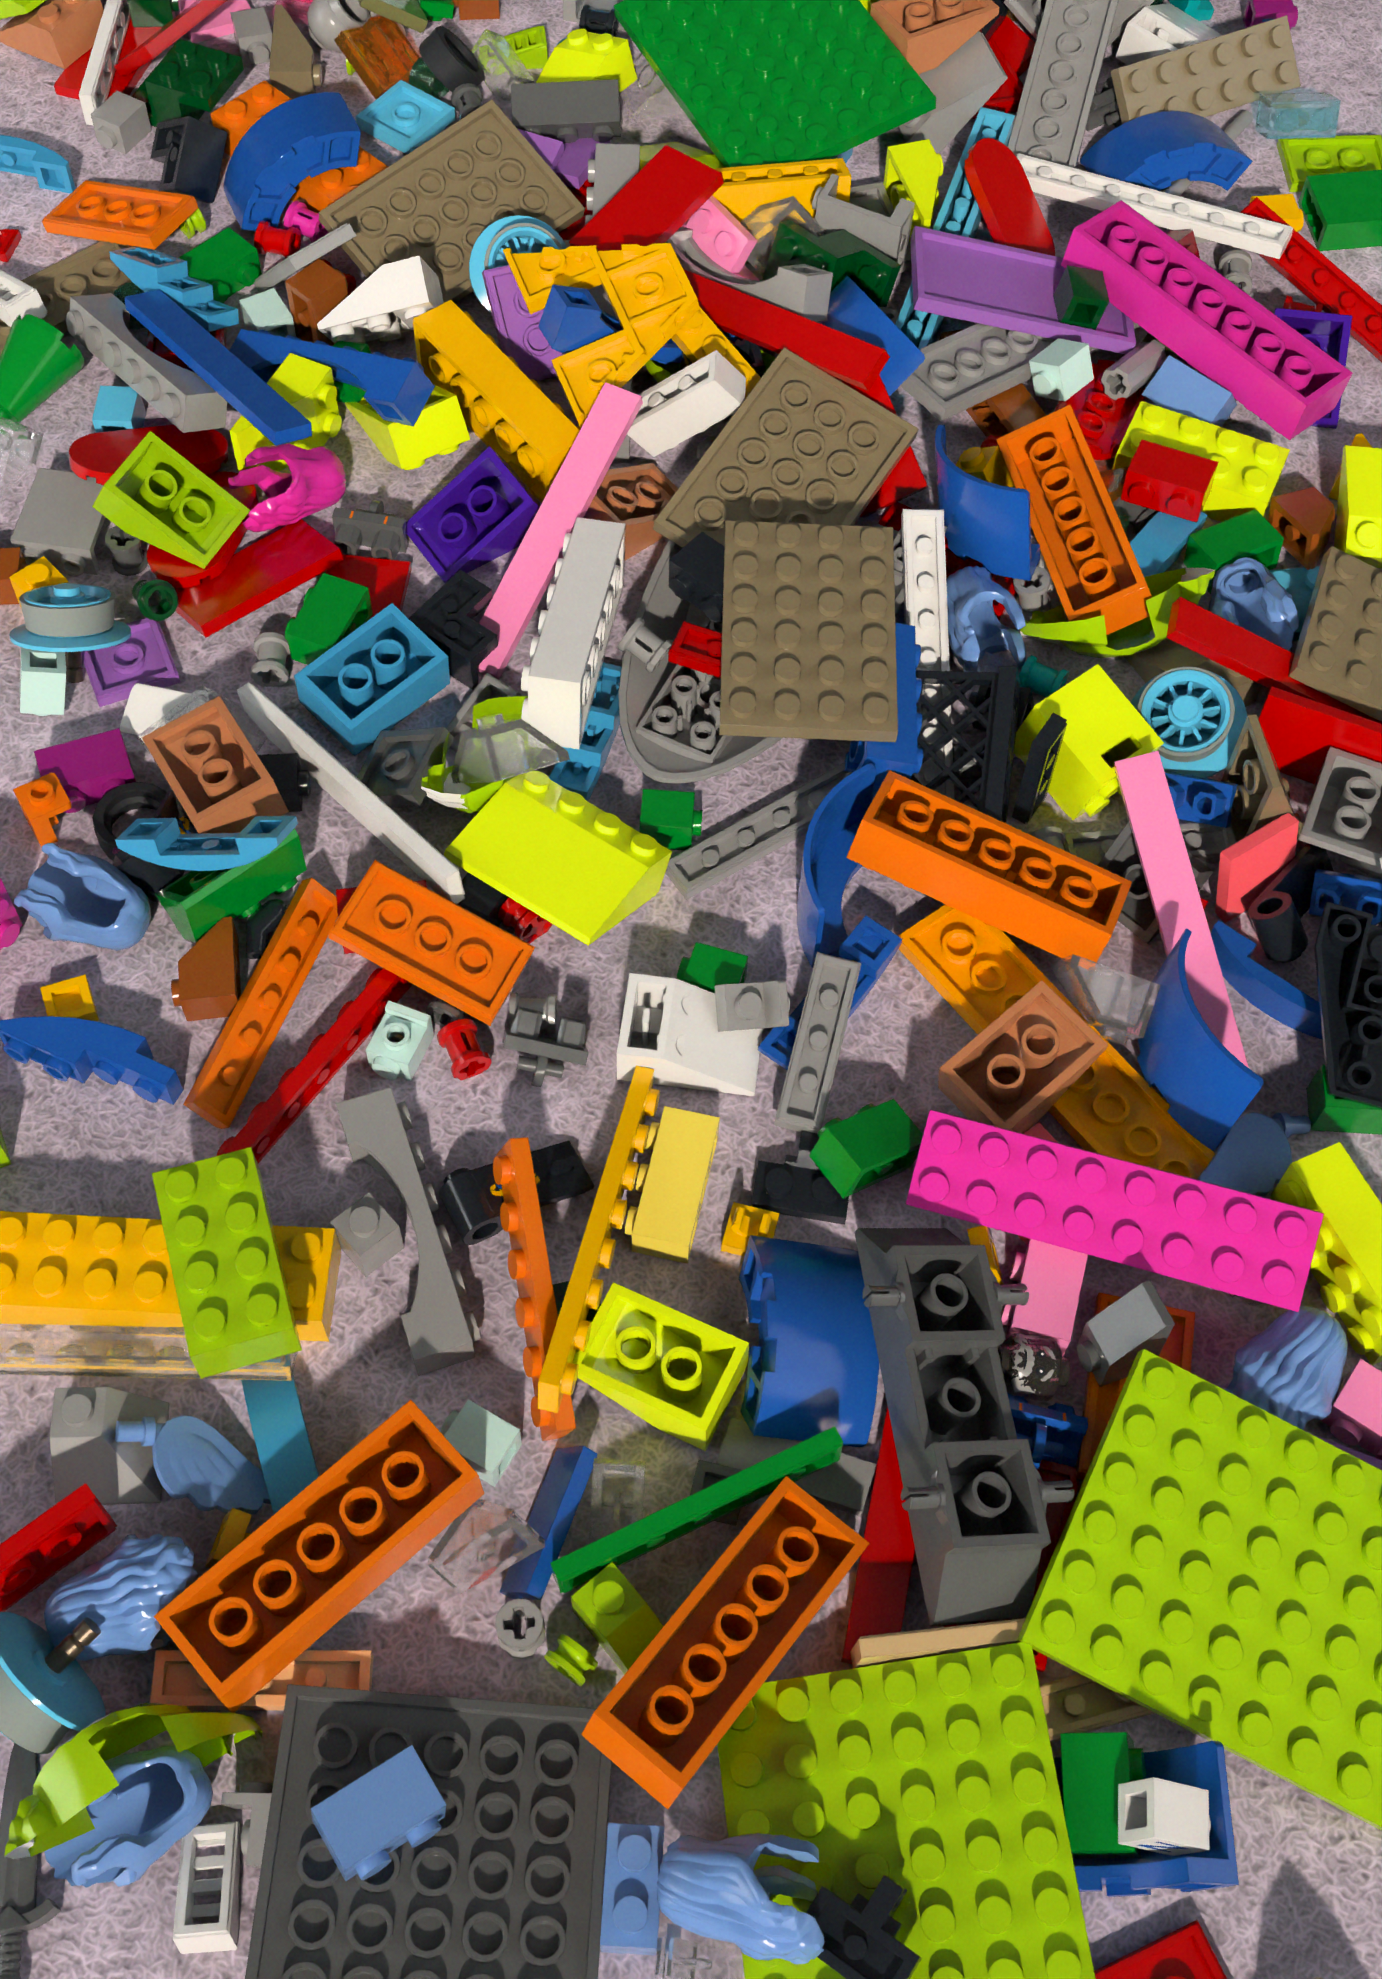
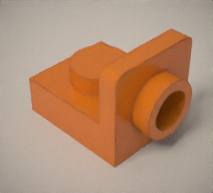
(41, 803)

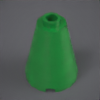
(34, 366)

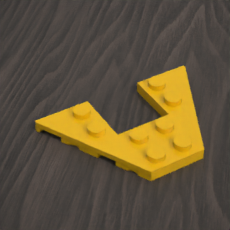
(646, 295)

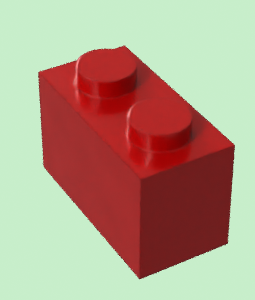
(1169, 480)

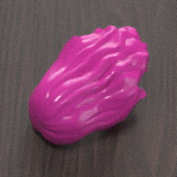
(313, 485)

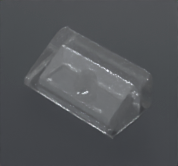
(500, 65)

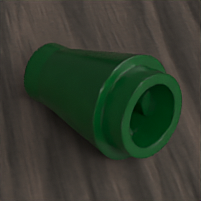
(160, 604)

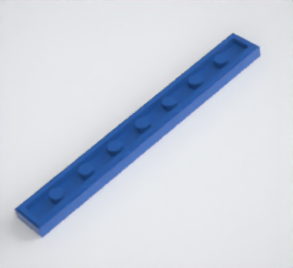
(219, 367)

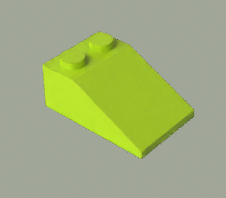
(170, 503)

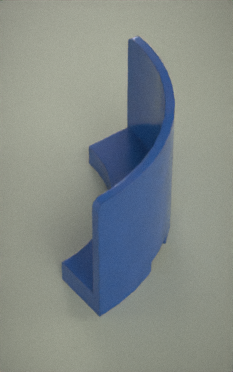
(285, 148)
(1167, 148)
(860, 317)
(985, 519)
(825, 865)
(1188, 1062)
(815, 1342)
(1195, 1766)

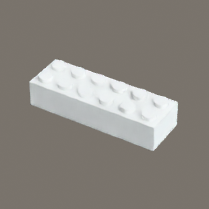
(574, 631)

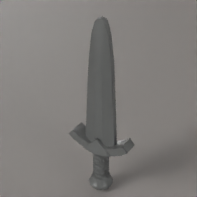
(18, 1875)

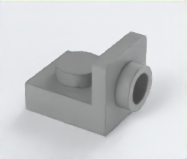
(752, 1005)
(257, 1798)

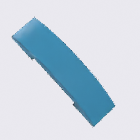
(35, 160)
(163, 844)
(280, 1438)

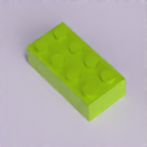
(225, 1263)

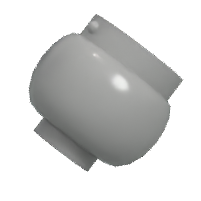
(331, 17)

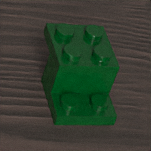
(188, 82)
(836, 253)

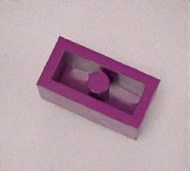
(88, 766)

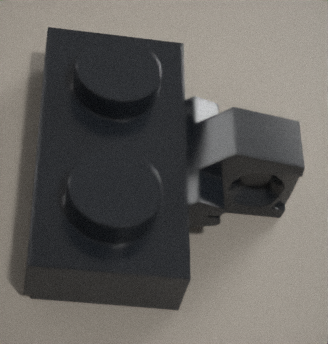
(798, 1187)
(864, 1933)

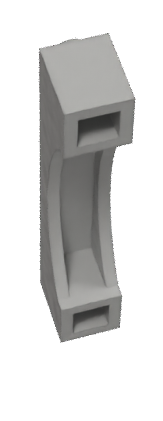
(795, 287)
(178, 394)
(436, 1324)

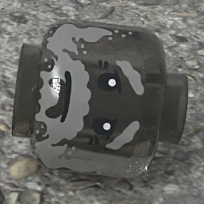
(1033, 1366)

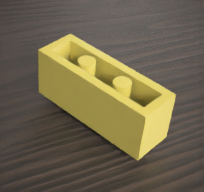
(673, 1184)

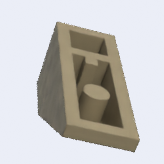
(292, 58)

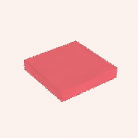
(1253, 864)

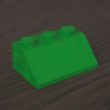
(206, 897)

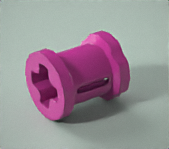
(306, 221)

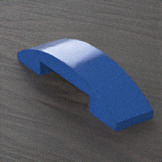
(866, 944)
(1262, 986)

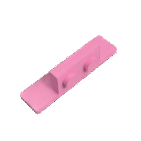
(722, 237)

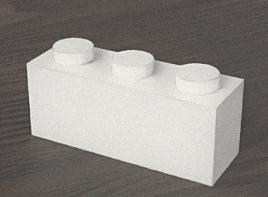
(688, 403)

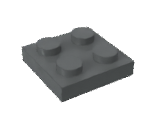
(401, 761)

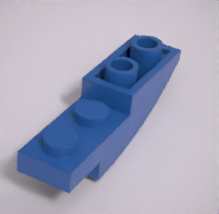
(83, 1046)

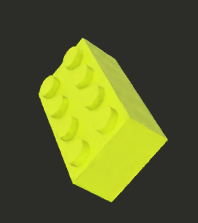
(1246, 465)
(1348, 1243)

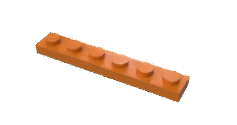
(263, 1005)
(531, 1269)

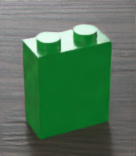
(1343, 209)

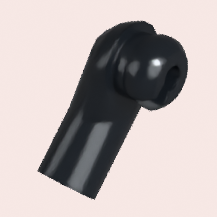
(261, 924)

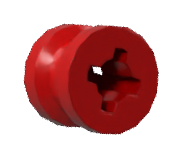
(526, 923)

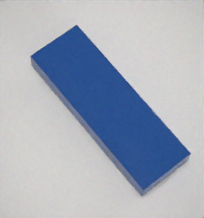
(551, 1520)

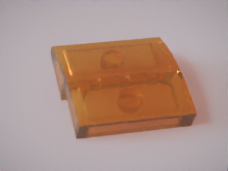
(378, 53)

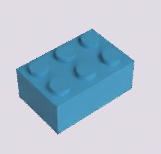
(373, 679)

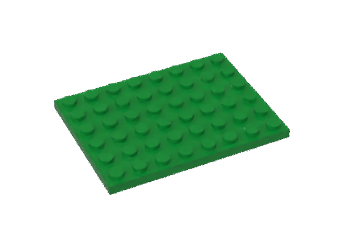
(777, 74)

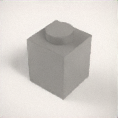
(252, 35)
(121, 122)
(367, 1234)

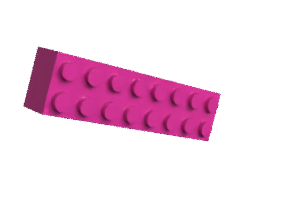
(1208, 320)
(1115, 1209)

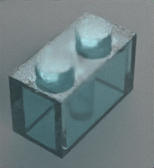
(1297, 115)

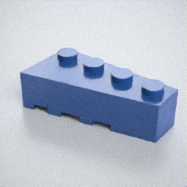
(903, 755)

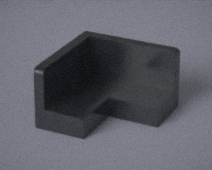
(190, 156)
(450, 625)

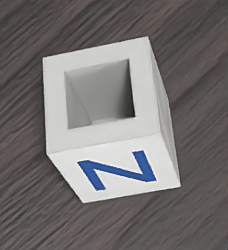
(1163, 1816)

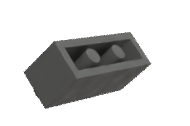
(568, 109)

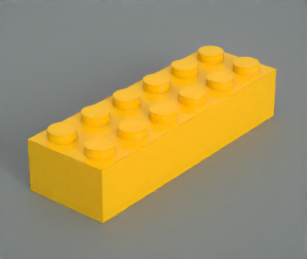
(494, 394)

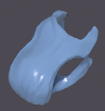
(1255, 601)
(973, 622)
(85, 901)
(1293, 1366)
(123, 1596)
(136, 1823)
(720, 1896)

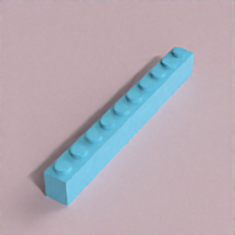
(957, 216)

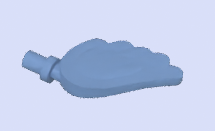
(1255, 1152)
(198, 1463)

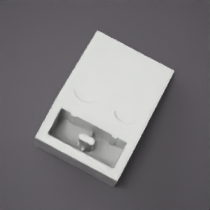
(1160, 31)
(385, 303)
(676, 1033)

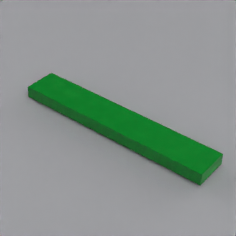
(697, 1510)

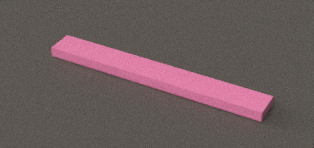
(564, 502)
(1175, 890)

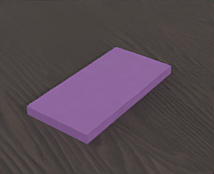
(1002, 289)

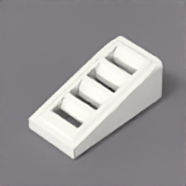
(18, 299)
(208, 1936)

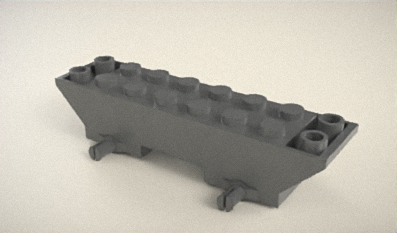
(963, 1471)

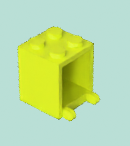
(1097, 725)

